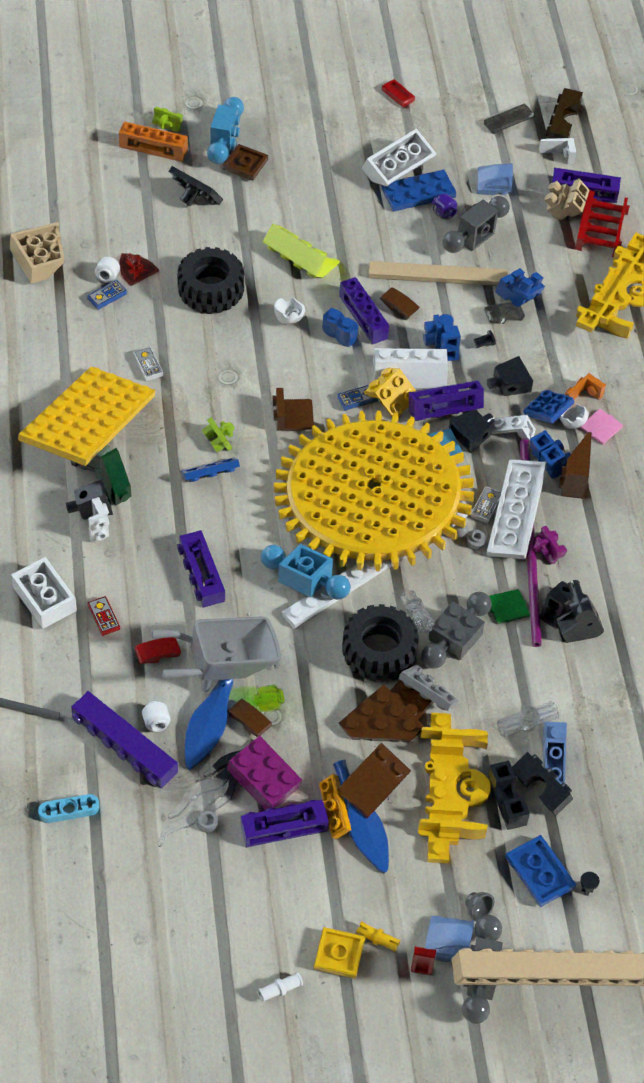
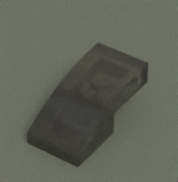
(501, 312)

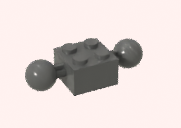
(476, 225)
(456, 630)
(476, 1007)

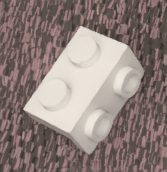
(99, 521)

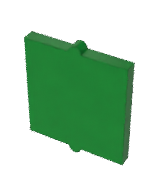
(508, 606)

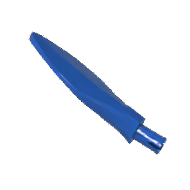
(207, 724)
(365, 832)

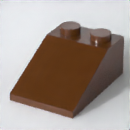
(576, 471)
(374, 780)

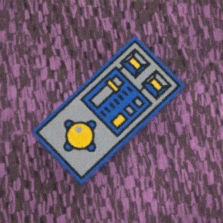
(107, 294)
(355, 398)

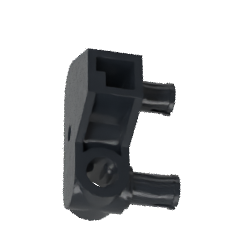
(582, 620)

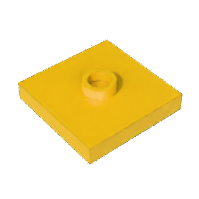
(339, 953)

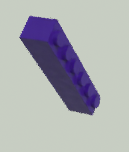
(124, 740)

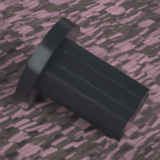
(485, 340)
(589, 882)

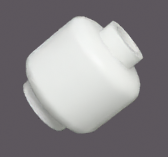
(107, 269)
(156, 716)

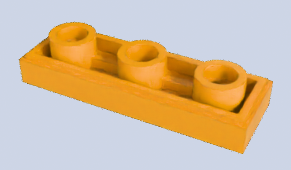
(334, 806)

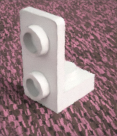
(560, 145)
(514, 424)

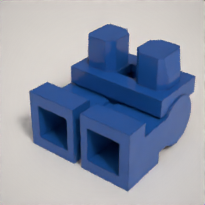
(519, 288)
(443, 335)
(549, 451)

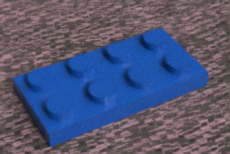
(417, 190)

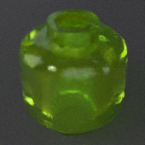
(269, 698)

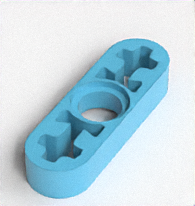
(61, 803)

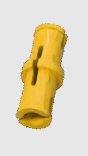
(378, 936)

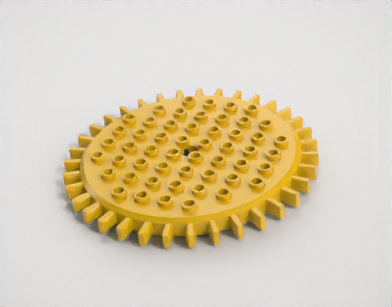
(381, 544)

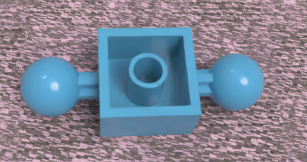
(225, 130)
(305, 571)

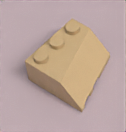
(38, 251)

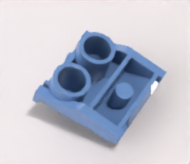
(495, 179)
(448, 936)

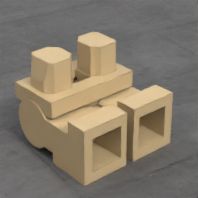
(565, 199)

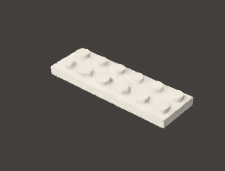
(517, 509)

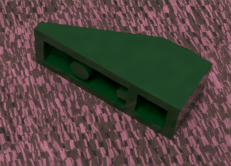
(115, 477)

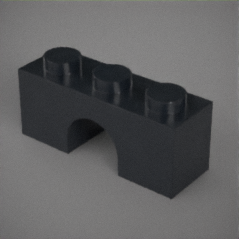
(530, 769)
(512, 808)

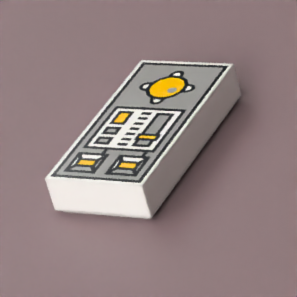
(148, 363)
(486, 505)

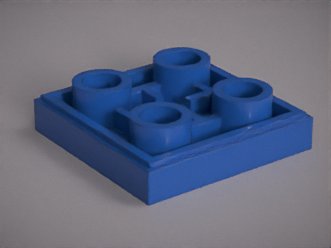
(548, 406)

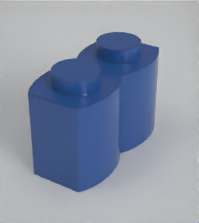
(340, 327)

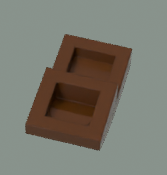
(399, 301)
(250, 717)

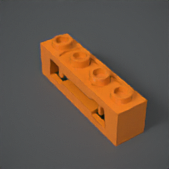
(153, 141)

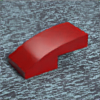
(156, 649)

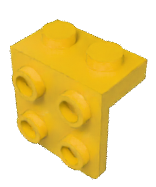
(392, 390)

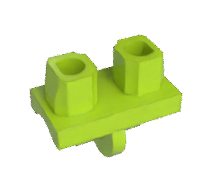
(167, 119)
(225, 430)

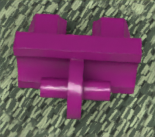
(547, 544)

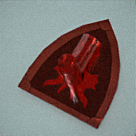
(135, 268)

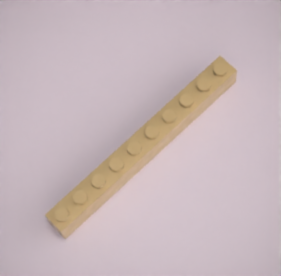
(548, 968)

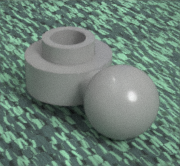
(471, 541)

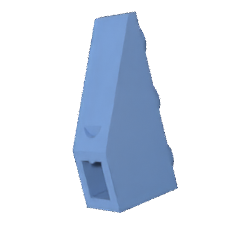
(555, 748)

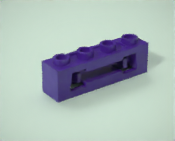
(593, 181)
(364, 310)
(446, 400)
(190, 547)
(284, 823)

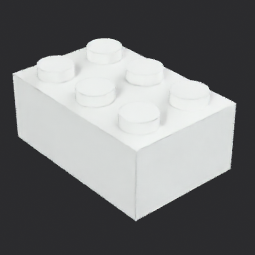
(44, 592)

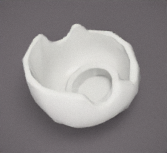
(574, 417)

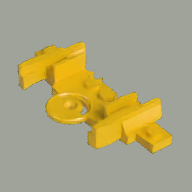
(613, 294)
(446, 770)

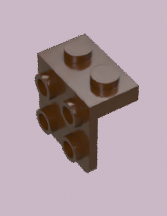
(292, 413)

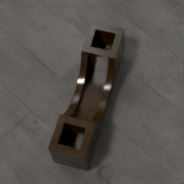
(568, 105)

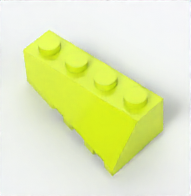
(299, 251)

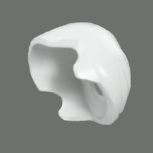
(288, 311)

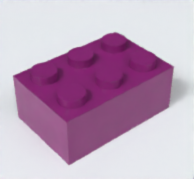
(264, 774)

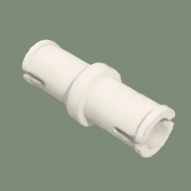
(280, 987)

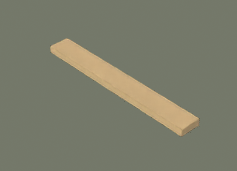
(436, 273)

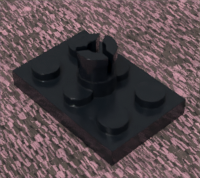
(194, 188)

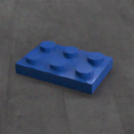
(540, 870)

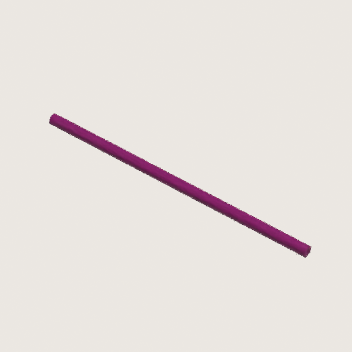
(532, 570)

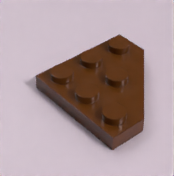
(381, 719)

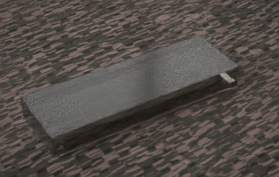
(508, 118)

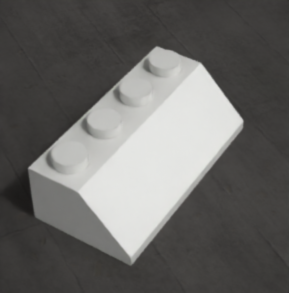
(398, 158)
(422, 367)

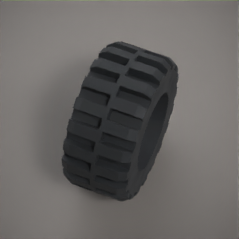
(210, 263)
(386, 622)

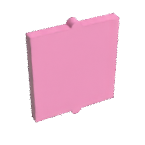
(602, 426)

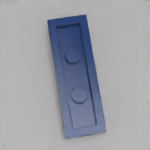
(211, 469)

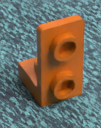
(588, 383)

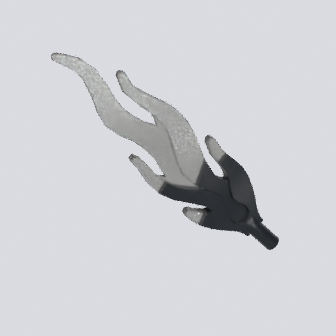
(203, 794)

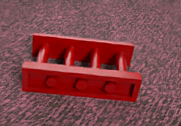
(589, 214)

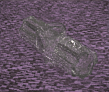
(416, 610)
(517, 722)

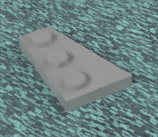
(424, 684)

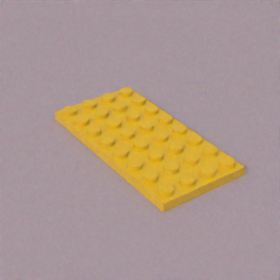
(87, 415)

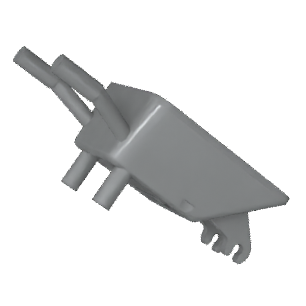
(227, 648)

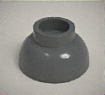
(479, 904)

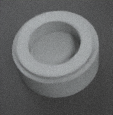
(207, 821)

